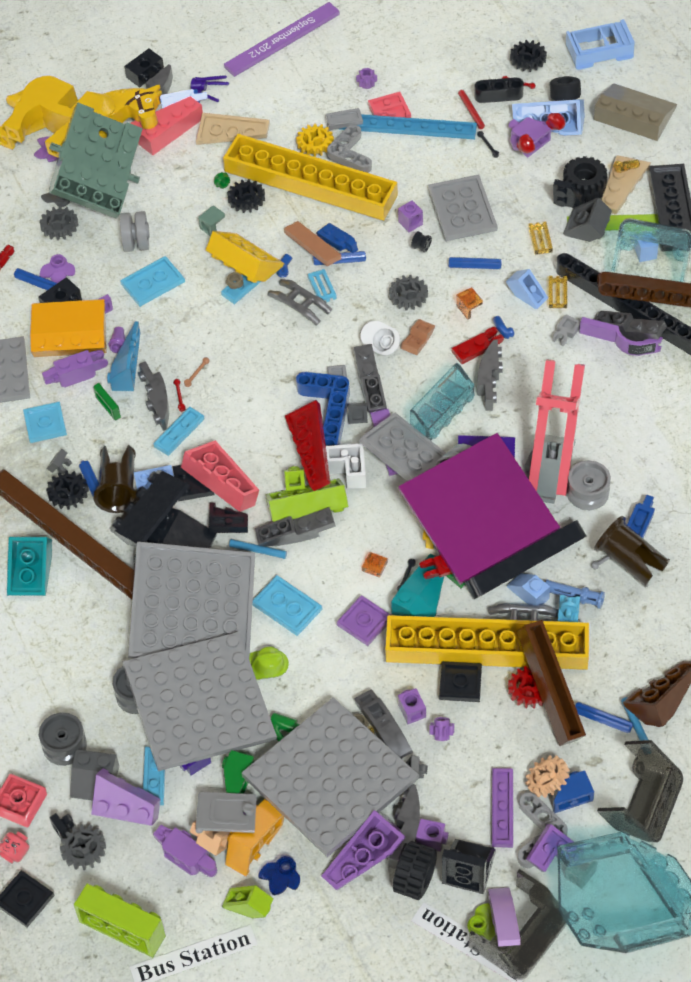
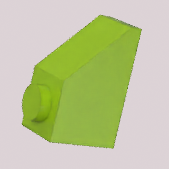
(248, 901)

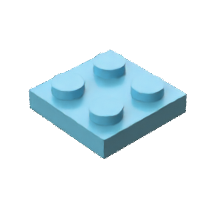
(44, 422)

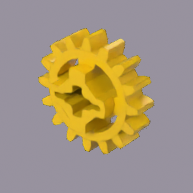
(314, 139)

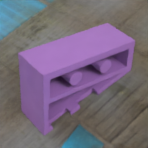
(122, 801)

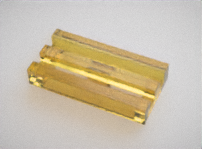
(538, 227)
(557, 280)

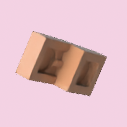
(418, 337)

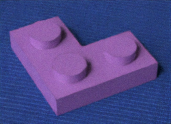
(546, 847)

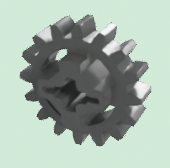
(59, 223)
(408, 292)
(90, 840)

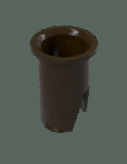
(115, 482)
(630, 551)

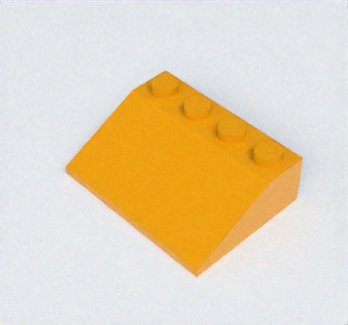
(68, 327)

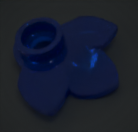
(279, 878)

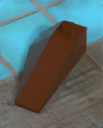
(663, 696)

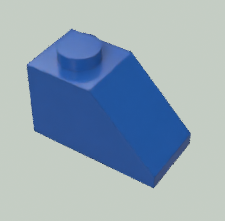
(574, 793)

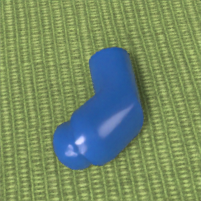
(283, 272)
(504, 331)

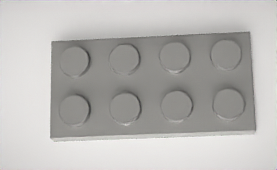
(13, 370)

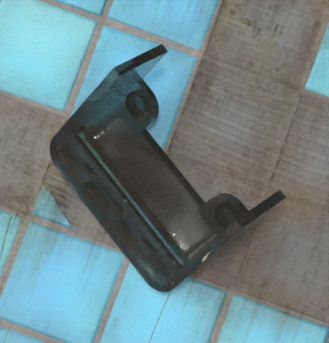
(653, 797)
(535, 936)

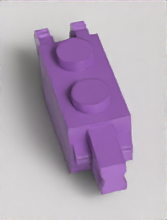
(75, 368)
(184, 851)

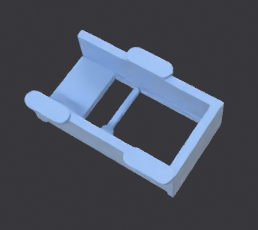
(586, 58)

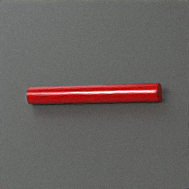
(471, 109)

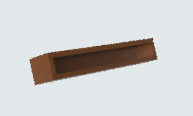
(551, 683)

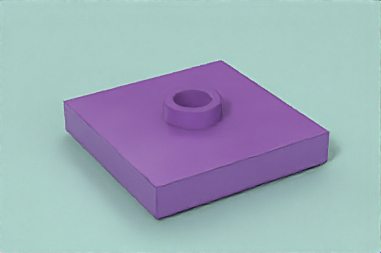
(364, 620)

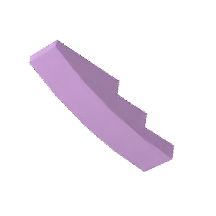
(504, 917)

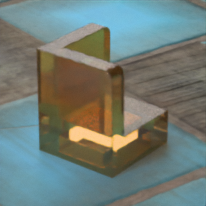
(467, 301)

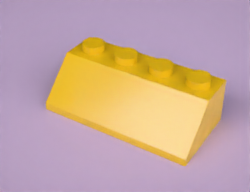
(243, 256)

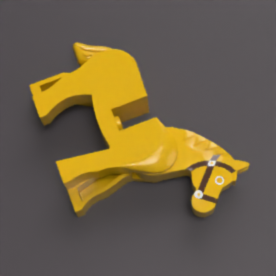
(50, 104)

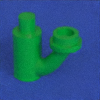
(283, 723)

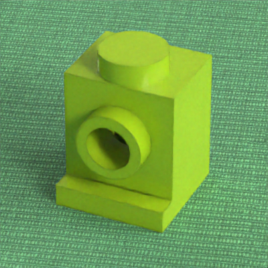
(294, 478)

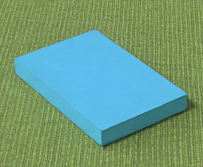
(152, 281)
(287, 605)

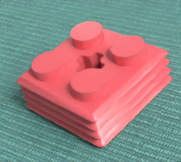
(16, 789)

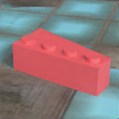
(172, 123)
(221, 475)

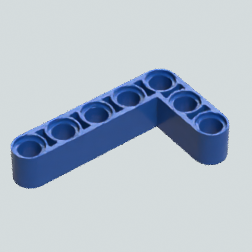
(330, 387)

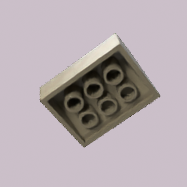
(633, 111)

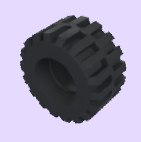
(588, 169)
(414, 870)

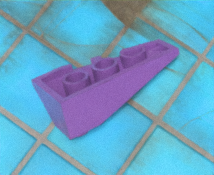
(368, 847)

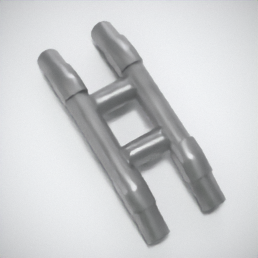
(303, 308)
(515, 609)

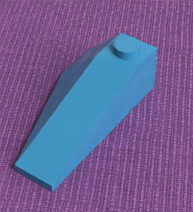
(125, 364)

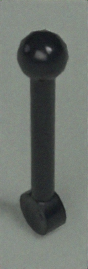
(495, 153)
(411, 563)

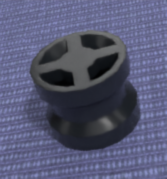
(421, 241)

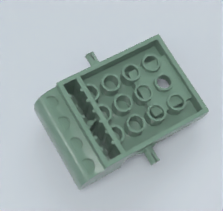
(95, 168)

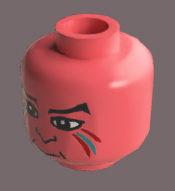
(14, 847)

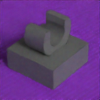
(357, 413)
(57, 462)
(421, 769)

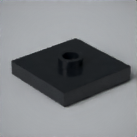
(460, 681)
(24, 898)

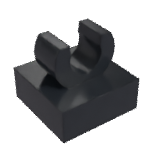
(61, 825)

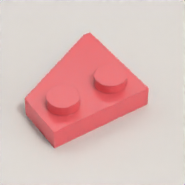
(390, 105)

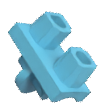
(568, 609)

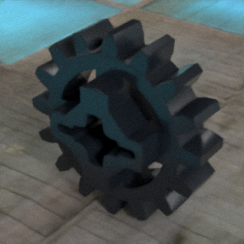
(529, 56)
(246, 196)
(67, 490)

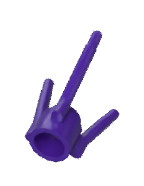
(201, 83)

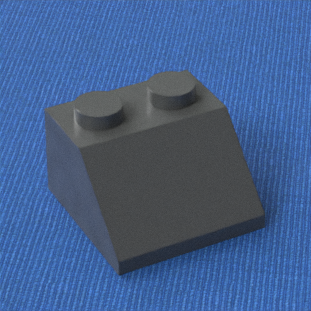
(588, 221)
(84, 771)

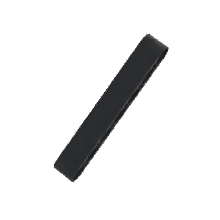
(525, 559)

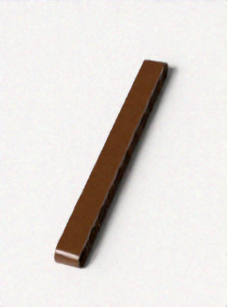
(67, 533)

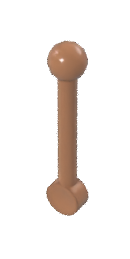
(187, 382)

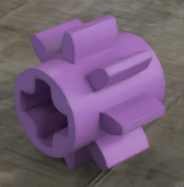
(366, 78)
(441, 728)

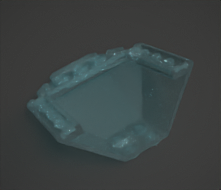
(622, 894)

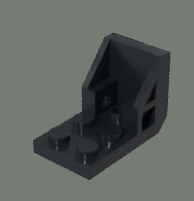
(467, 866)

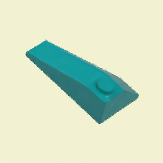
(418, 595)

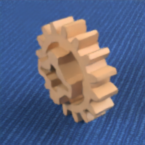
(547, 776)

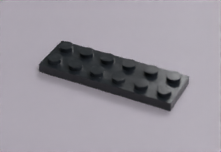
(671, 196)

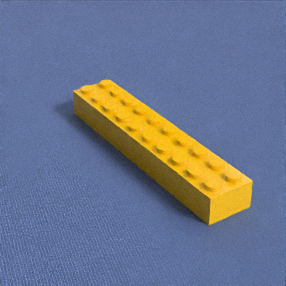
(311, 177)
(479, 641)

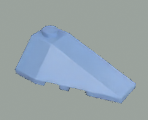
(570, 109)

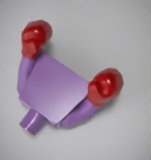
(533, 134)

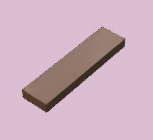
(312, 243)

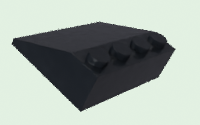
(148, 508)
(181, 530)

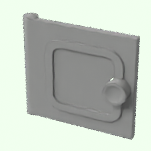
(225, 812)

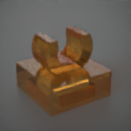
(374, 564)

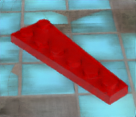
(310, 441)

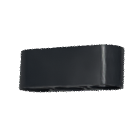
(498, 90)

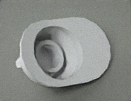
(383, 338)

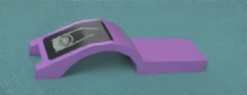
(611, 333)

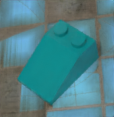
(28, 566)

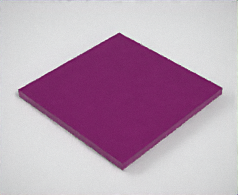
(478, 508)

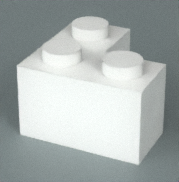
(348, 460)

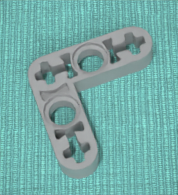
(352, 135)
(528, 811)

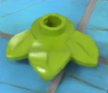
(484, 919)

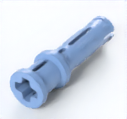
(586, 595)

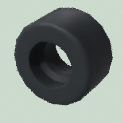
(565, 88)

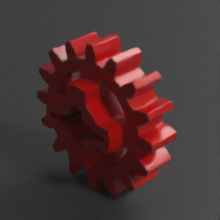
(527, 691)

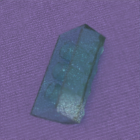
(442, 402)

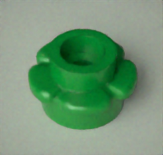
(222, 180)

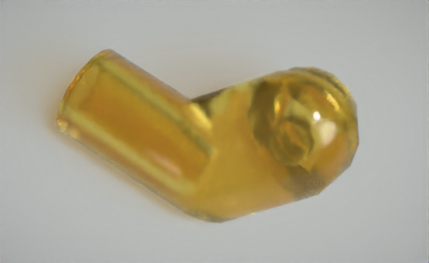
(626, 165)

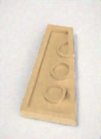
(224, 128)
(622, 184)

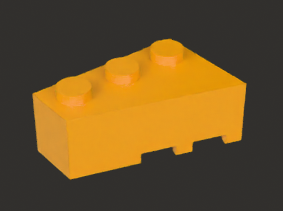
(245, 846)

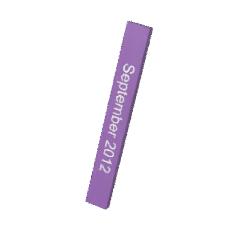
(281, 39)

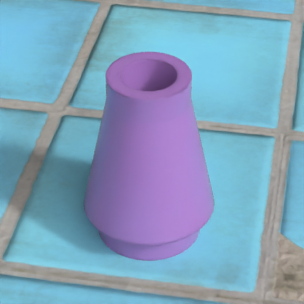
(117, 339)

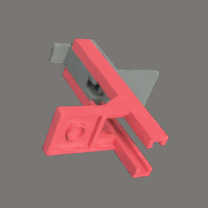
(553, 453)

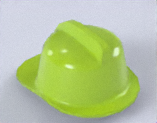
(268, 663)

